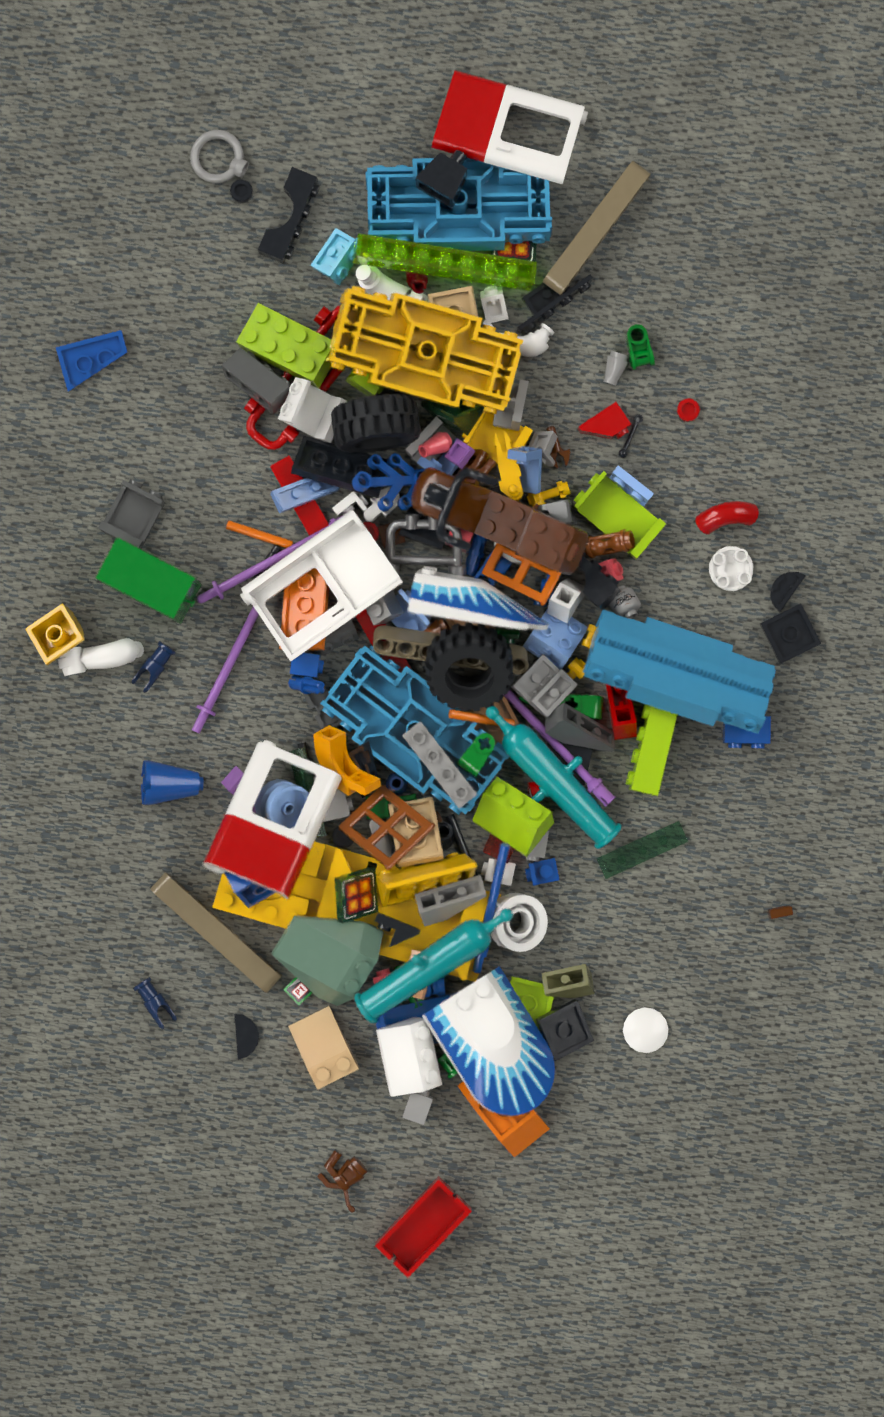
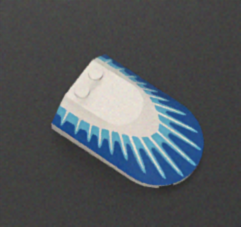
(468, 600)
(494, 1045)

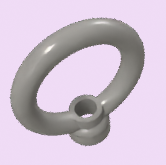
(237, 167)

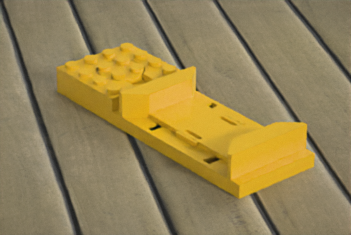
(316, 897)

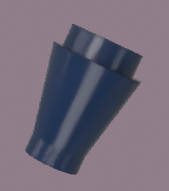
(400, 790)

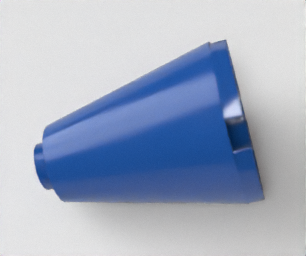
(168, 783)

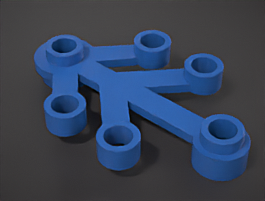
(394, 480)

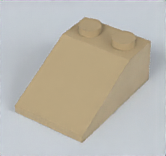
(323, 1047)

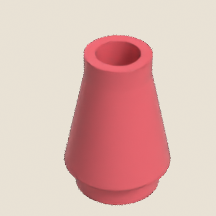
(437, 444)

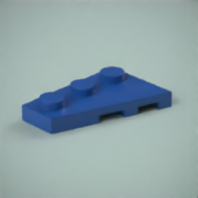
(89, 356)

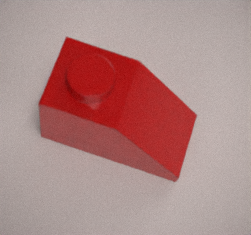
(607, 423)

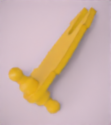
(509, 471)

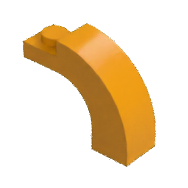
(333, 754)

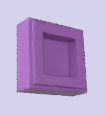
(459, 453)

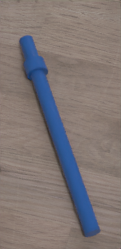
(492, 900)

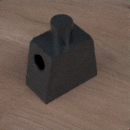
(444, 178)

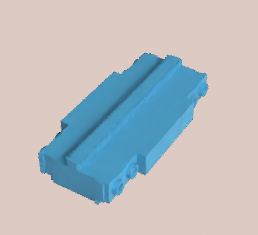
(490, 210)
(680, 671)
(387, 704)

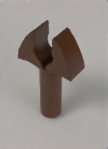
(557, 449)

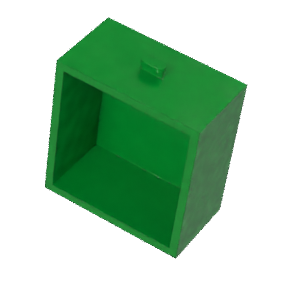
(149, 580)

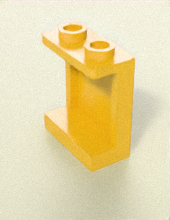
(483, 436)

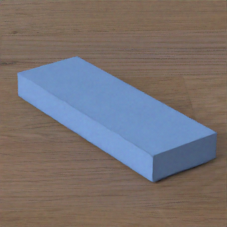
(300, 493)

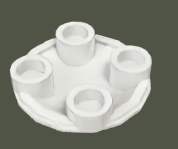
(731, 568)
(645, 1030)

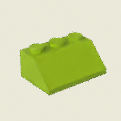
(512, 816)

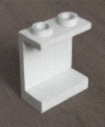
(309, 410)

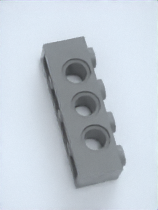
(439, 765)

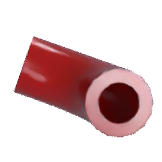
(725, 514)

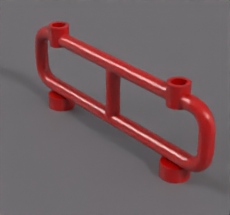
(325, 319)

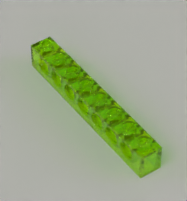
(444, 262)

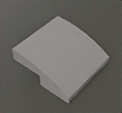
(544, 685)

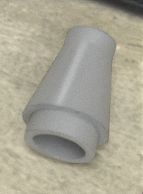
(615, 366)

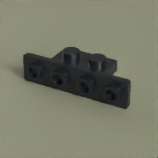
(544, 300)

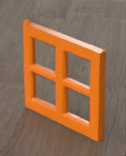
(516, 583)

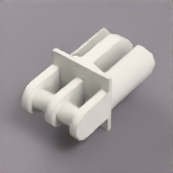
(373, 511)

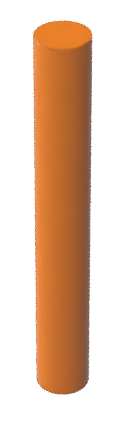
(251, 532)
(474, 717)

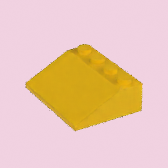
(405, 883)

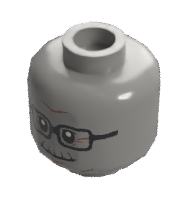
(626, 603)

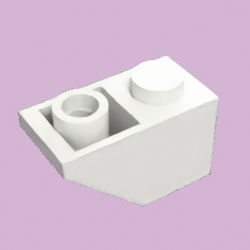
(565, 599)

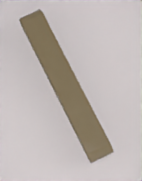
(596, 228)
(418, 651)
(217, 934)

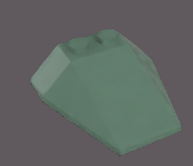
(329, 955)

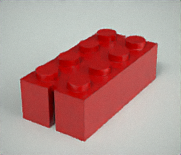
(423, 1226)

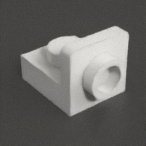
(493, 304)
(347, 504)
(489, 868)

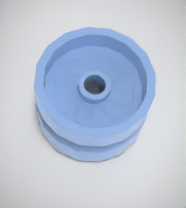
(281, 802)

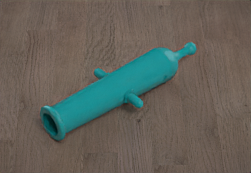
(555, 780)
(429, 966)

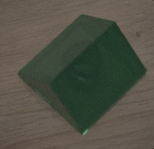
(459, 418)

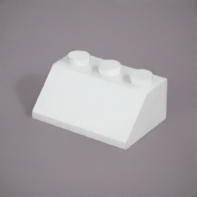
(409, 1057)

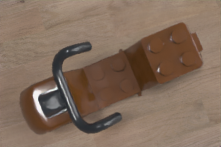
(496, 518)

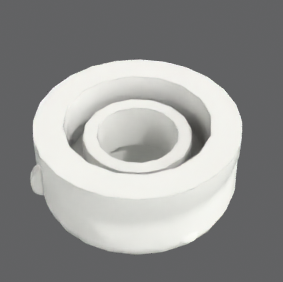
(532, 925)

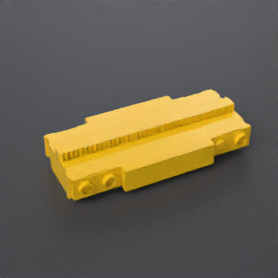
(424, 350)

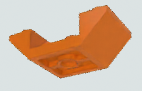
(512, 1131)

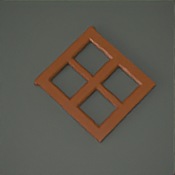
(386, 827)

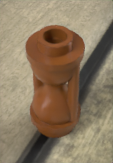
(617, 542)

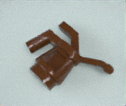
(479, 462)
(348, 1174)

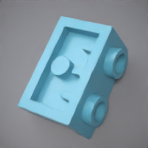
(335, 256)

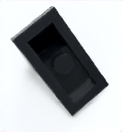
(402, 930)

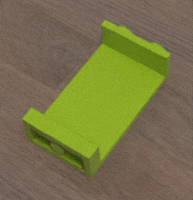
(614, 510)

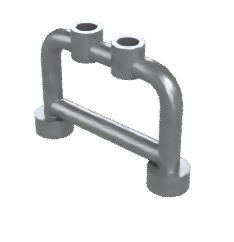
(412, 522)

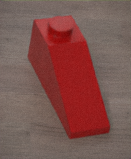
(621, 713)

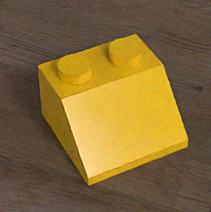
(56, 633)

